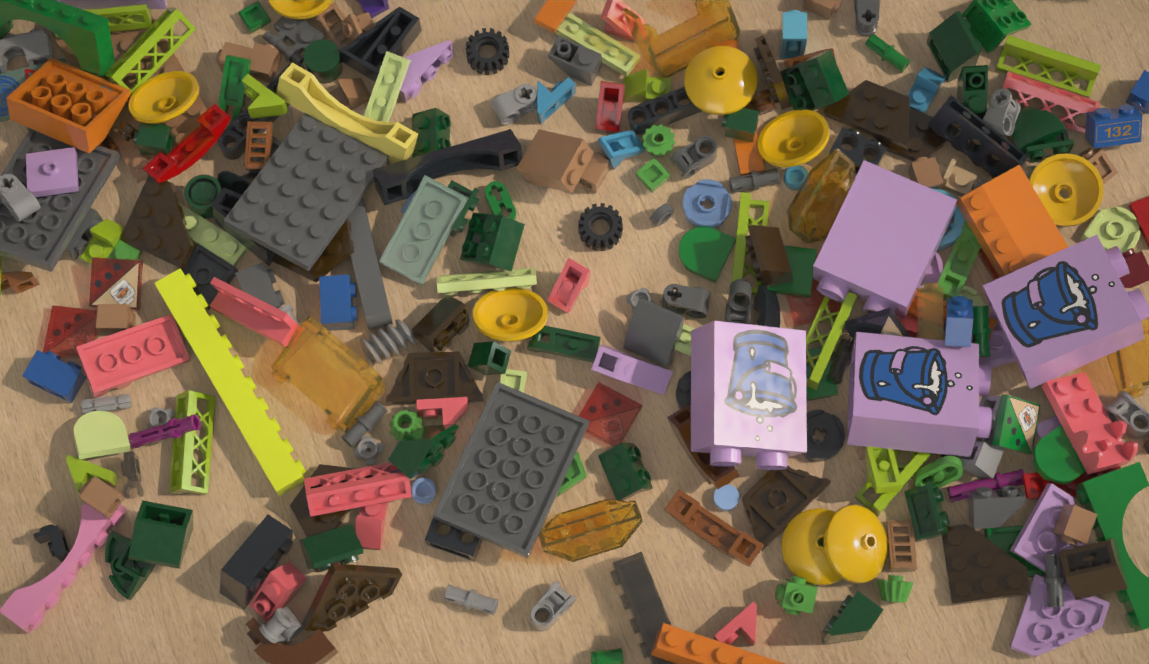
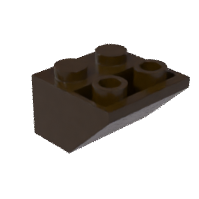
(768, 255)
(442, 324)
(1093, 568)

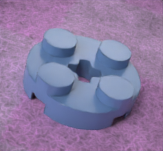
(714, 215)

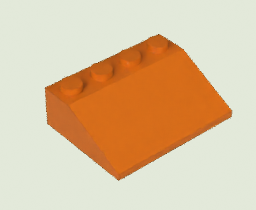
(67, 104)
(1010, 222)

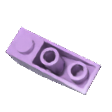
(424, 67)
(631, 369)

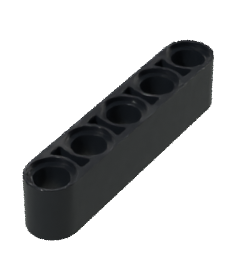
(667, 101)
(234, 131)

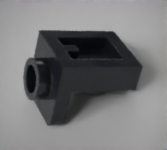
(58, 545)

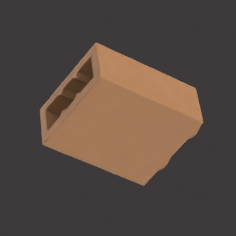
(555, 161)

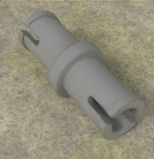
(471, 599)

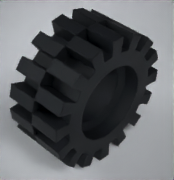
(487, 38)
(600, 241)

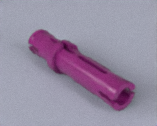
(173, 428)
(961, 491)

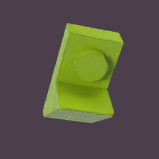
(644, 88)
(265, 101)
(104, 239)
(882, 470)
(84, 471)

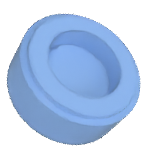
(423, 490)
(726, 498)

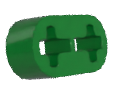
(506, 201)

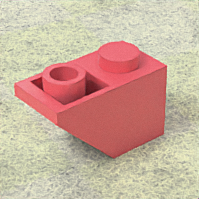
(277, 590)

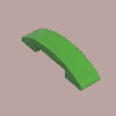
(959, 263)

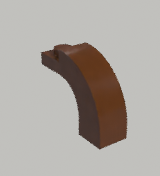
(716, 475)
(313, 650)

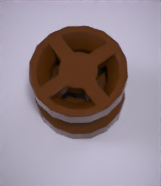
(762, 102)

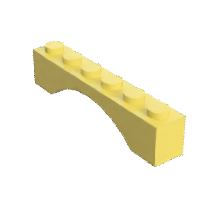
(308, 95)

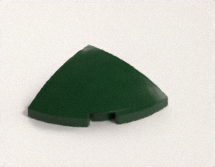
(1034, 125)
(127, 574)

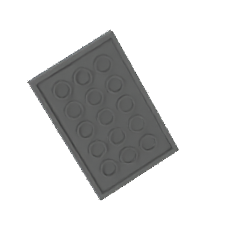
(306, 191)
(47, 232)
(511, 470)

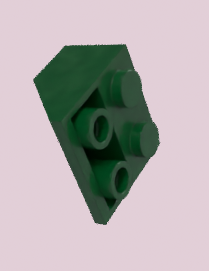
(954, 46)
(814, 82)
(492, 241)
(423, 449)
(161, 534)
(331, 546)
(854, 622)

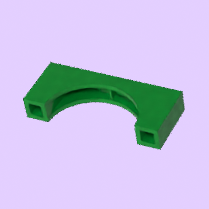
(81, 30)
(1108, 499)

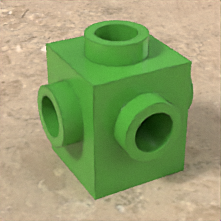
(802, 601)

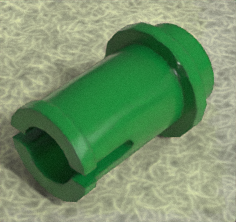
(612, 656)

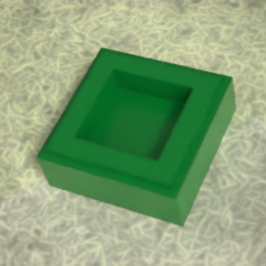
(254, 17)

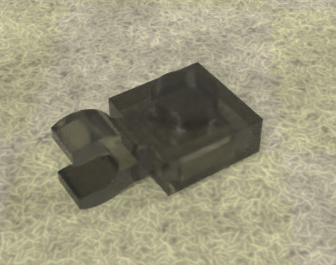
(131, 469)

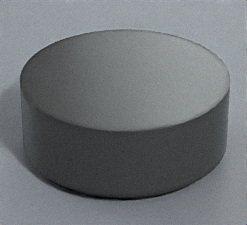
(662, 214)

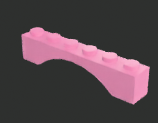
(30, 603)

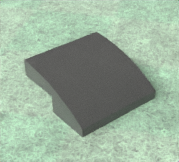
(653, 332)

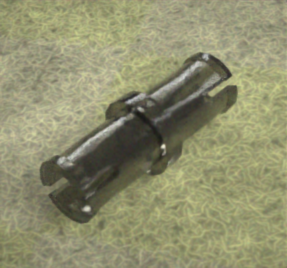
(840, 359)

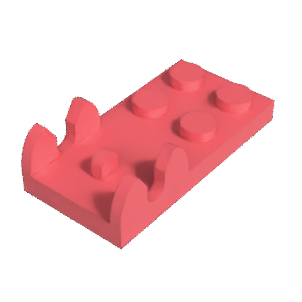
(132, 354)
(1088, 424)

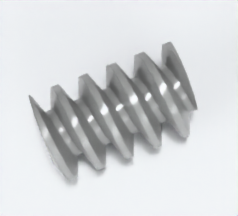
(386, 342)

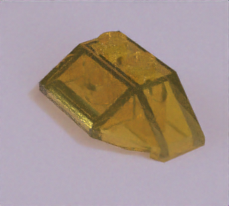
(821, 197)
(590, 529)

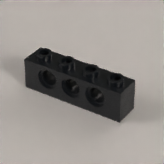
(975, 128)

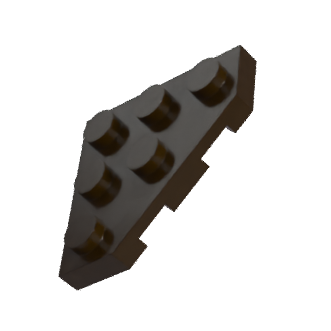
(771, 73)
(159, 224)
(980, 568)
(347, 592)

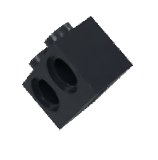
(861, 147)
(452, 541)

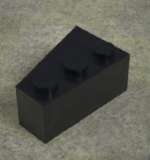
(391, 34)
(221, 207)
(254, 561)

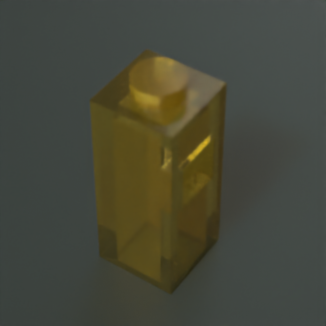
(931, 311)

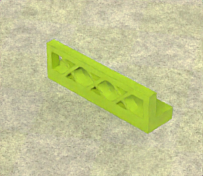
(125, 17)
(145, 44)
(1049, 59)
(742, 229)
(832, 337)
(182, 447)
(886, 498)

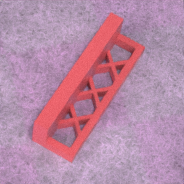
(1051, 94)
(253, 313)
(357, 490)

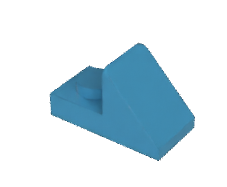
(925, 89)
(549, 102)
(620, 146)

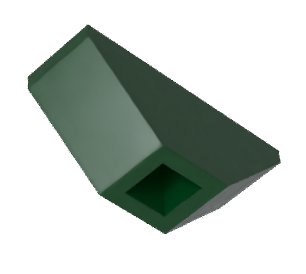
(972, 89)

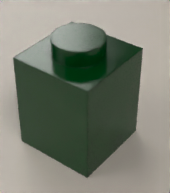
(741, 124)
(153, 139)
(489, 358)

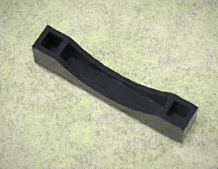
(491, 152)

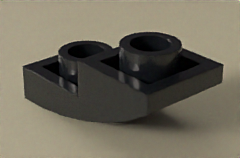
(768, 306)

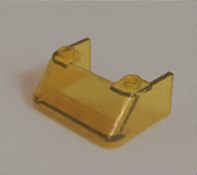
(678, 46)

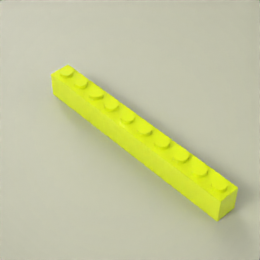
(230, 382)

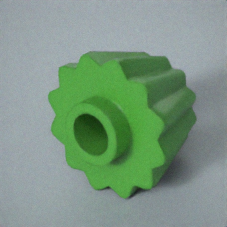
(658, 133)
(404, 417)
(894, 589)

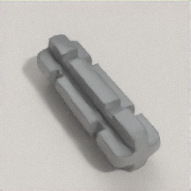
(106, 403)

